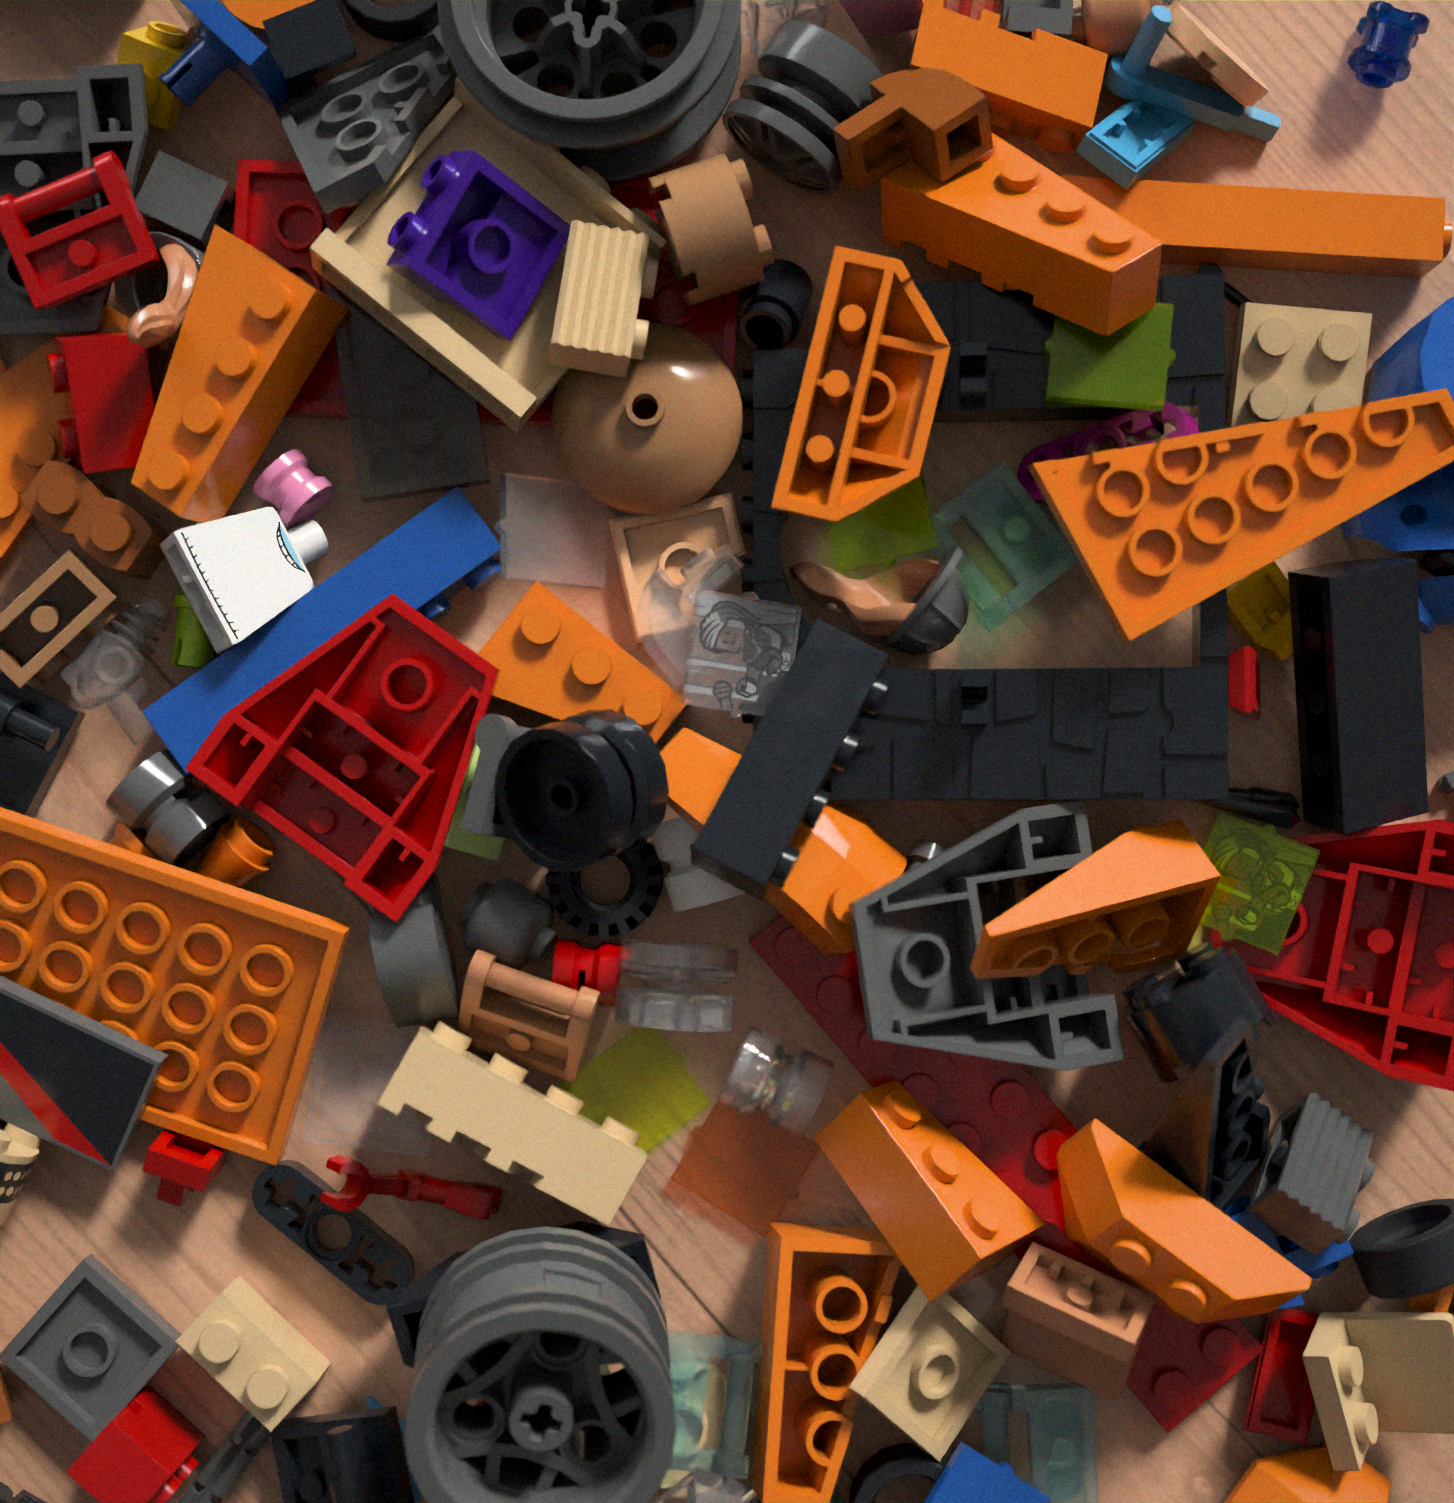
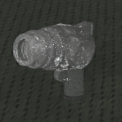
(112, 667)

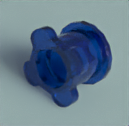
(1386, 44)

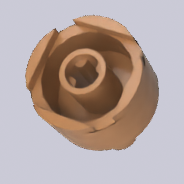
(711, 227)

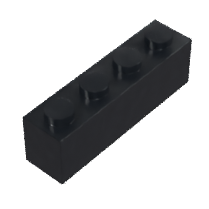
(790, 760)

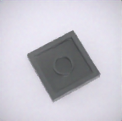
(91, 1347)

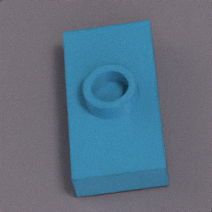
(1134, 140)

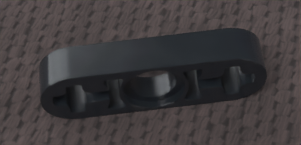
(306, 1237)

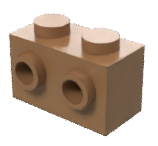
(49, 615)

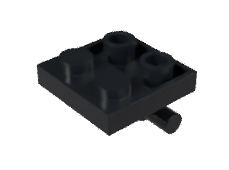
(32, 743)
(342, 1458)

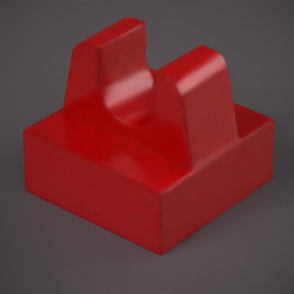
(183, 1165)

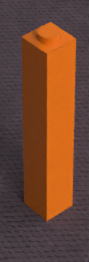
(1283, 226)

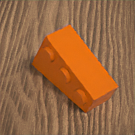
(565, 666)
(925, 1189)

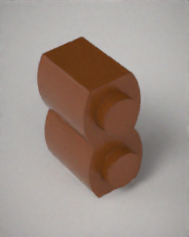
(96, 519)

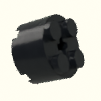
(1192, 1007)

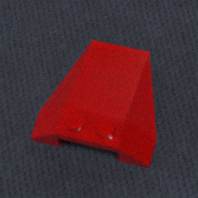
(360, 750)
(1372, 950)

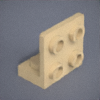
(1380, 1376)

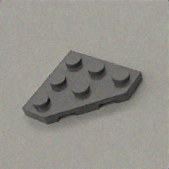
(367, 119)

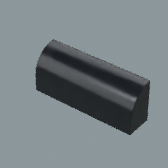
(1359, 692)

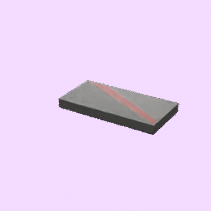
(72, 1076)

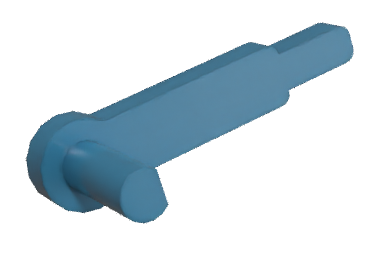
(1137, 80)

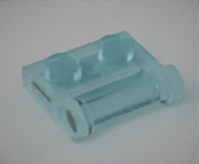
(1014, 535)
(689, 1375)
(1058, 1435)

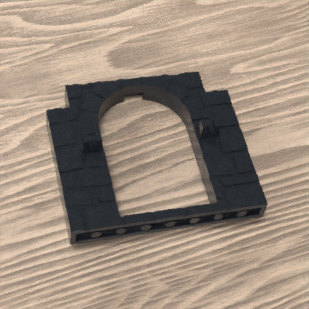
(1020, 728)

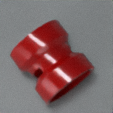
(599, 963)

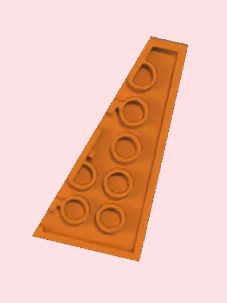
(1210, 507)

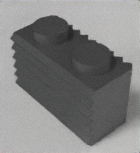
(1313, 1174)

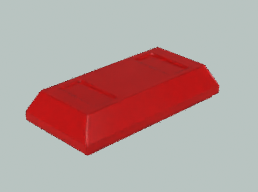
(1244, 683)
(1280, 1389)

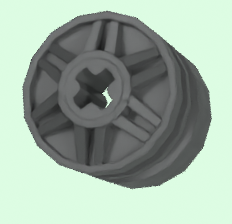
(805, 92)

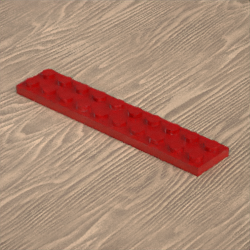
(1016, 1134)

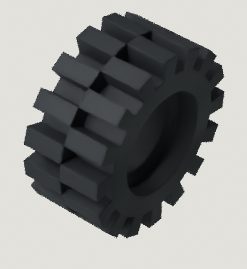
(614, 918)

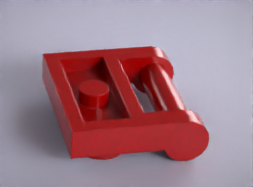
(84, 250)

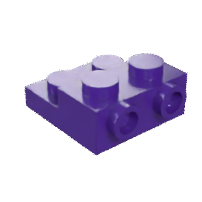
(477, 241)

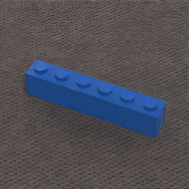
(418, 562)

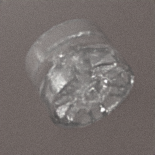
(676, 985)

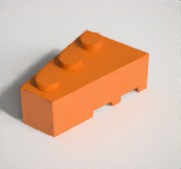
(1033, 86)

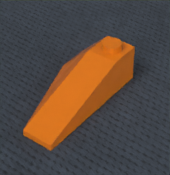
(836, 861)
(1119, 907)

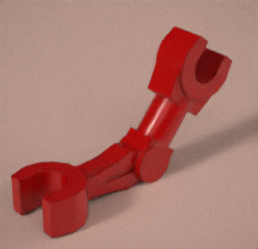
(466, 1198)

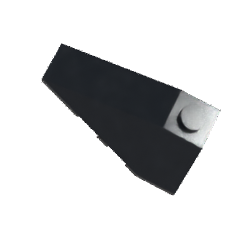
(1216, 1127)

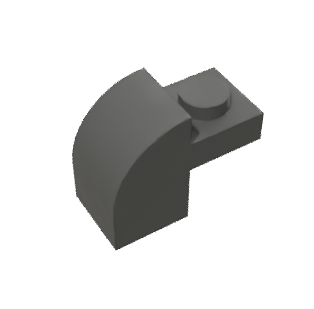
(415, 961)

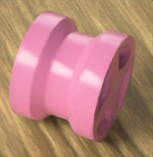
(293, 488)

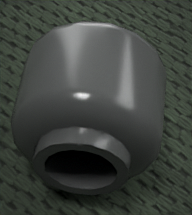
(509, 923)

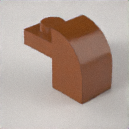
(915, 117)

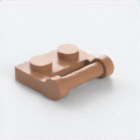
(521, 1030)

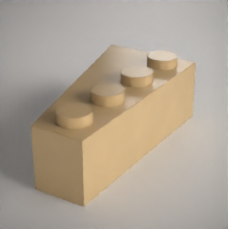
(514, 1122)

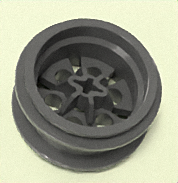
(621, 137)

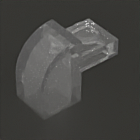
(668, 609)

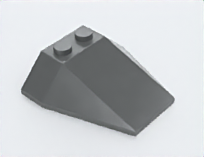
(50, 133)
(923, 931)

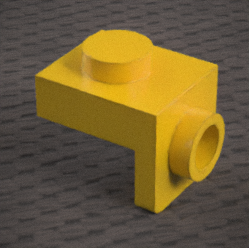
(156, 49)
(1261, 611)

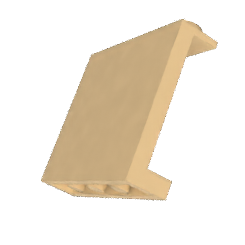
(500, 374)

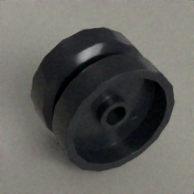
(581, 789)

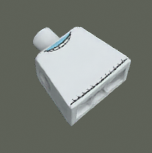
(243, 570)

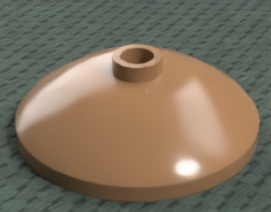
(658, 460)

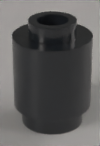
(776, 307)

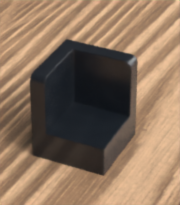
(309, 42)

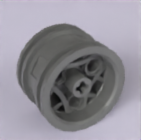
(532, 1335)

